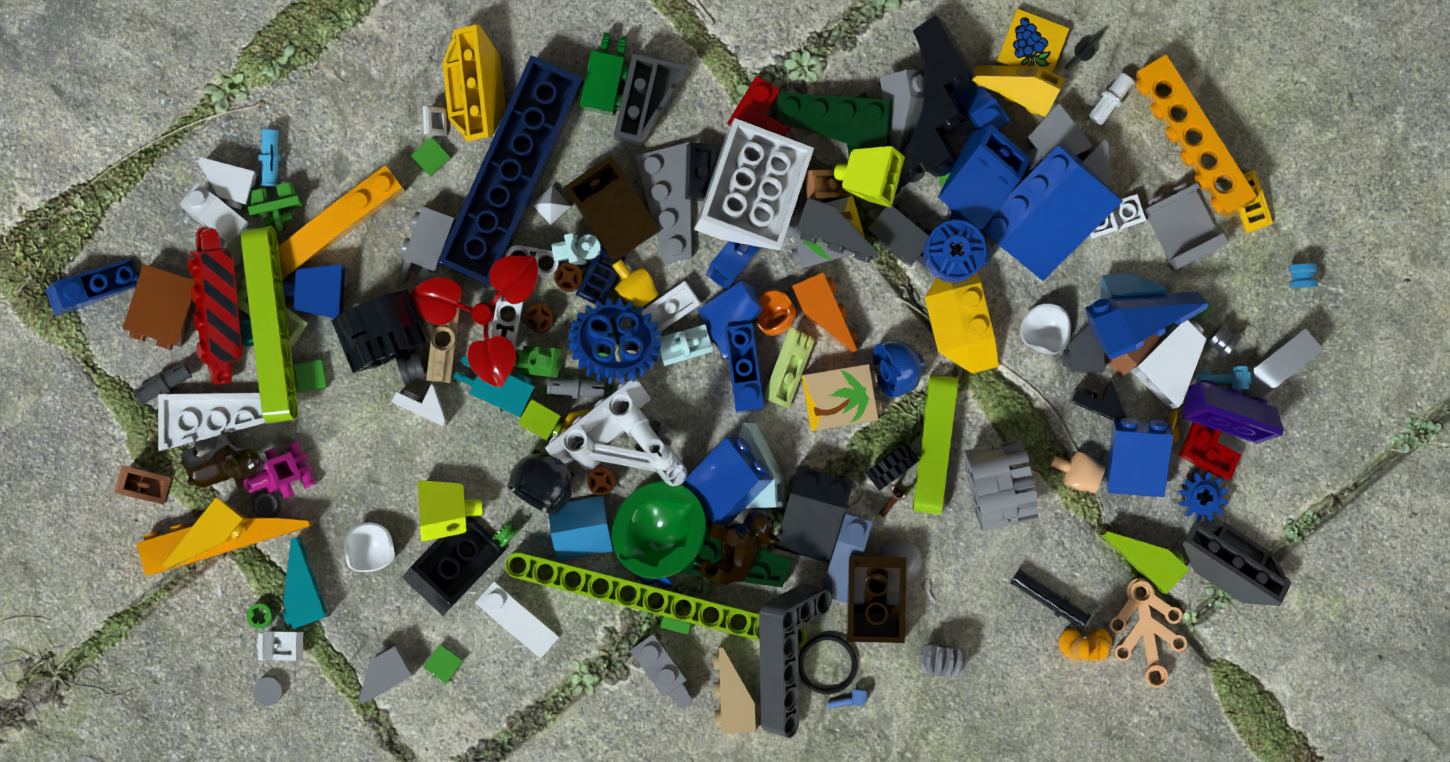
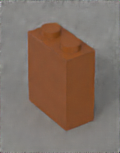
(160, 307)

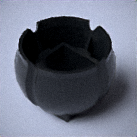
(542, 482)

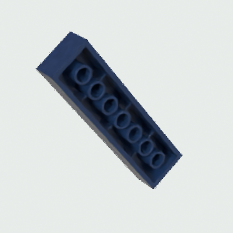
(511, 169)

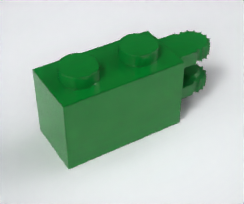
(604, 78)

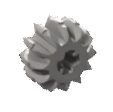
(942, 660)

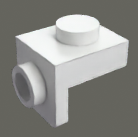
(280, 645)

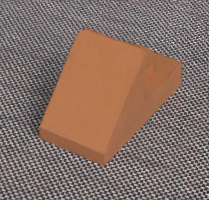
(823, 186)

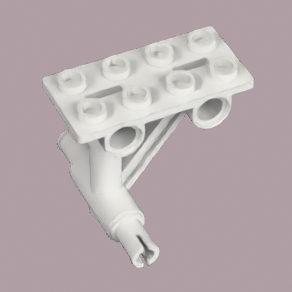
(611, 417)

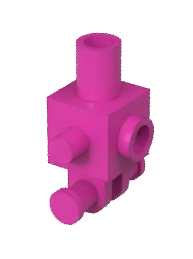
(282, 472)

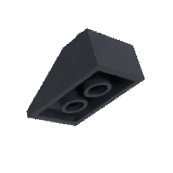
(814, 514)
(453, 565)

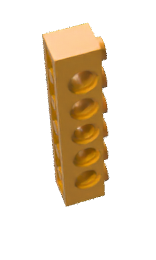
(1164, 74)

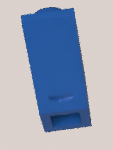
(91, 287)
(744, 368)

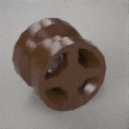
(566, 273)
(536, 315)
(597, 479)

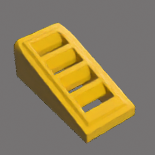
(1260, 199)

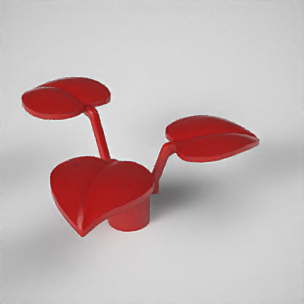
(437, 303)

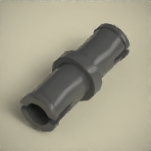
(162, 383)

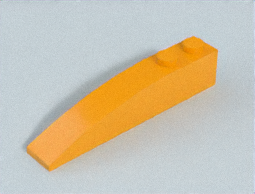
(339, 220)
(157, 548)

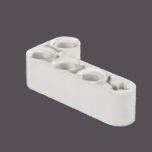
(538, 254)

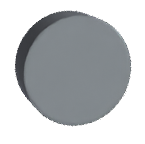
(268, 691)

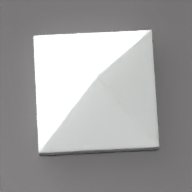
(434, 121)
(551, 205)

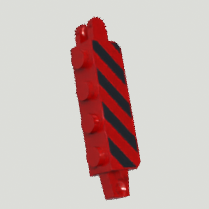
(215, 305)

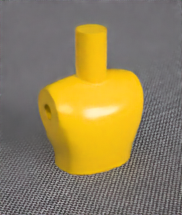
(635, 285)

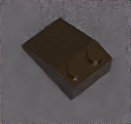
(876, 599)

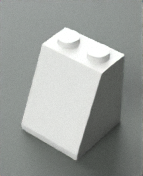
(1172, 363)

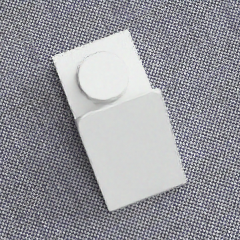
(430, 407)

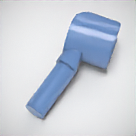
(859, 698)

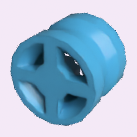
(1303, 276)

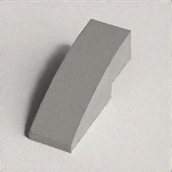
(1282, 363)

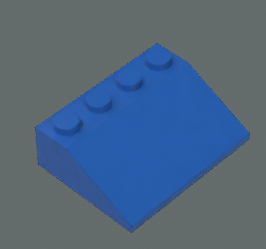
(1052, 212)

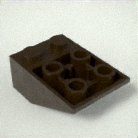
(612, 208)

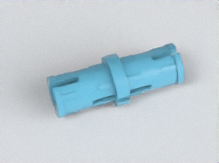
(269, 158)

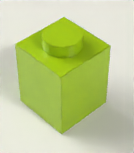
(541, 420)

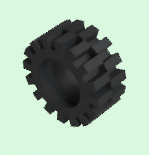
(892, 466)

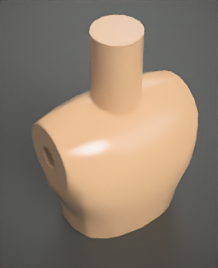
(1082, 472)

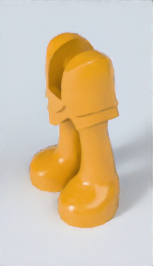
(1091, 647)

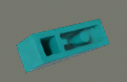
(302, 595)

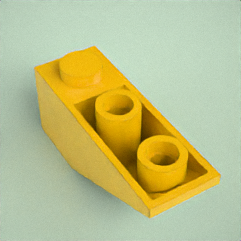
(1025, 85)

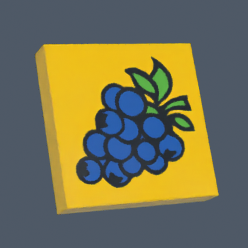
(1032, 42)

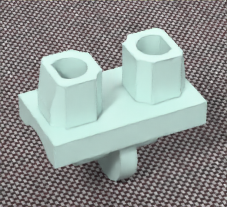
(576, 249)
(685, 345)

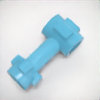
(1238, 378)

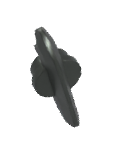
(1084, 51)

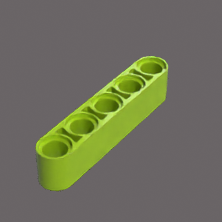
(935, 444)

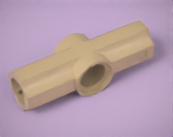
(442, 358)

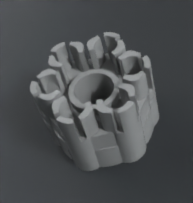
(1001, 485)

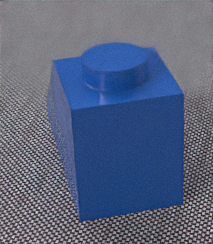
(981, 107)

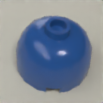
(899, 367)

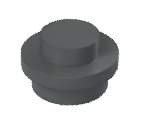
(267, 505)

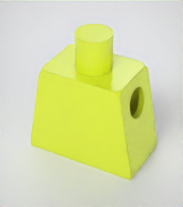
(872, 174)
(444, 509)

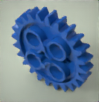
(641, 338)

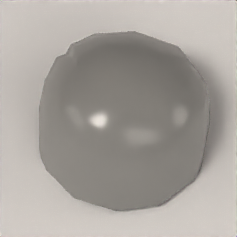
(906, 549)

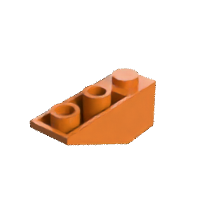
(819, 305)

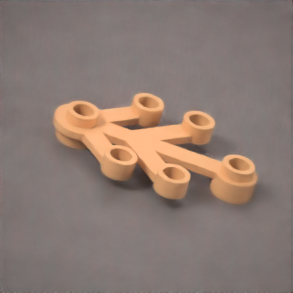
(1146, 627)

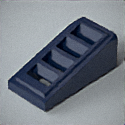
(589, 297)

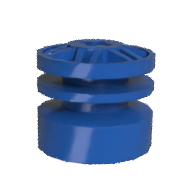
(955, 268)

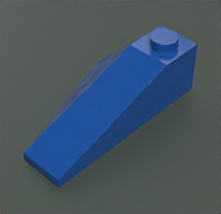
(1126, 321)

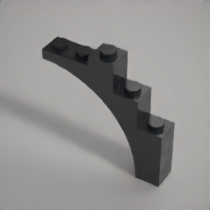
(941, 113)

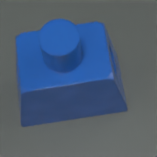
(729, 264)
(318, 290)

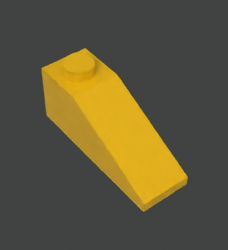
(212, 529)

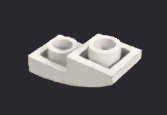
(1125, 215)

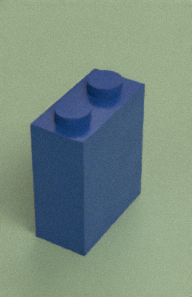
(1139, 457)
(728, 480)

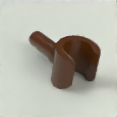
(896, 495)

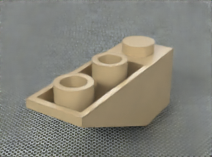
(737, 705)

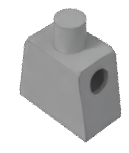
(1052, 131)

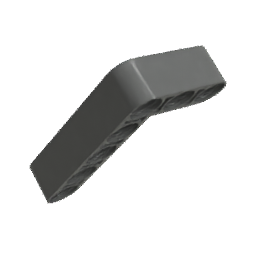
(779, 654)

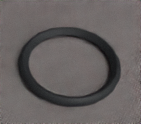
(846, 683)

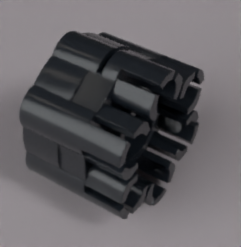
(379, 330)

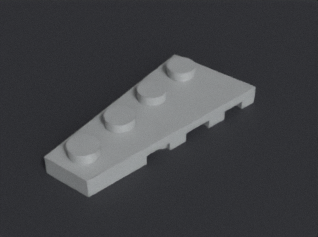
(664, 186)

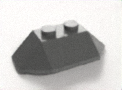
(1235, 563)

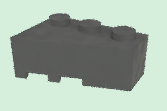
(645, 97)

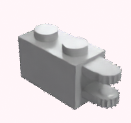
(425, 244)
(662, 670)

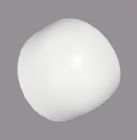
(1046, 329)
(368, 547)

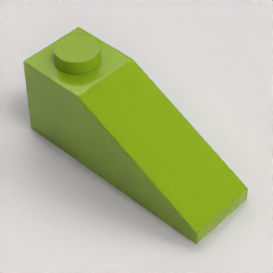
(1153, 562)

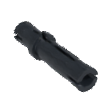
(1023, 580)

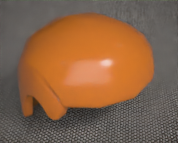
(777, 313)

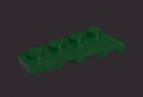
(844, 119)
(765, 569)

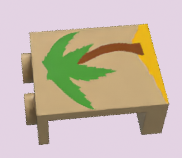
(841, 397)

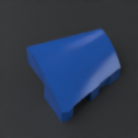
(731, 308)

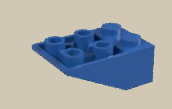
(983, 176)

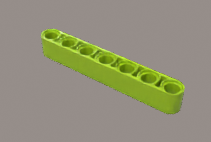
(269, 324)

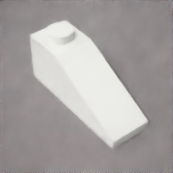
(517, 619)

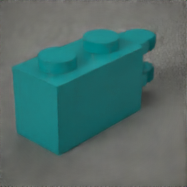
(511, 397)

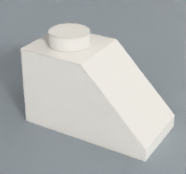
(230, 182)
(213, 213)

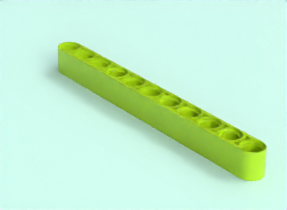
(641, 601)

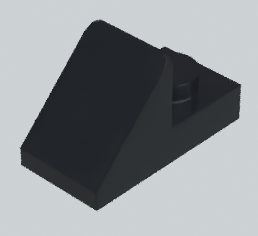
(1108, 406)

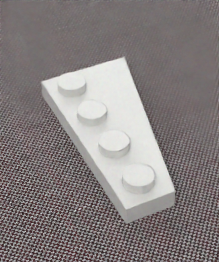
(204, 416)

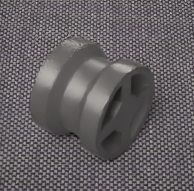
(1223, 340)
(411, 368)

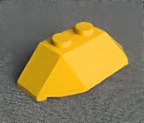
(473, 83)
(962, 324)

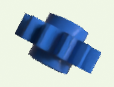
(1207, 507)

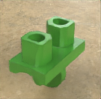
(287, 200)
(539, 361)

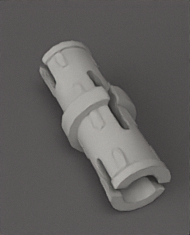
(575, 387)

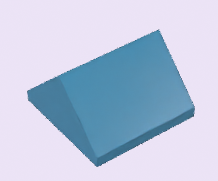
(581, 529)

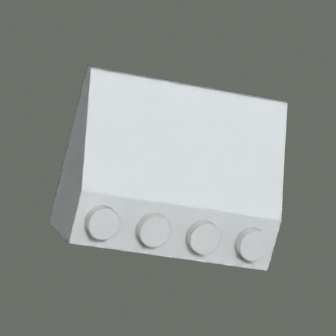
(754, 187)

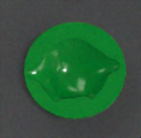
(659, 530)

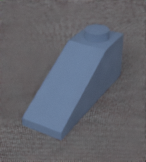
(849, 542)

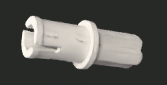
(1111, 99)

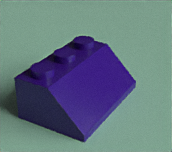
(1231, 412)

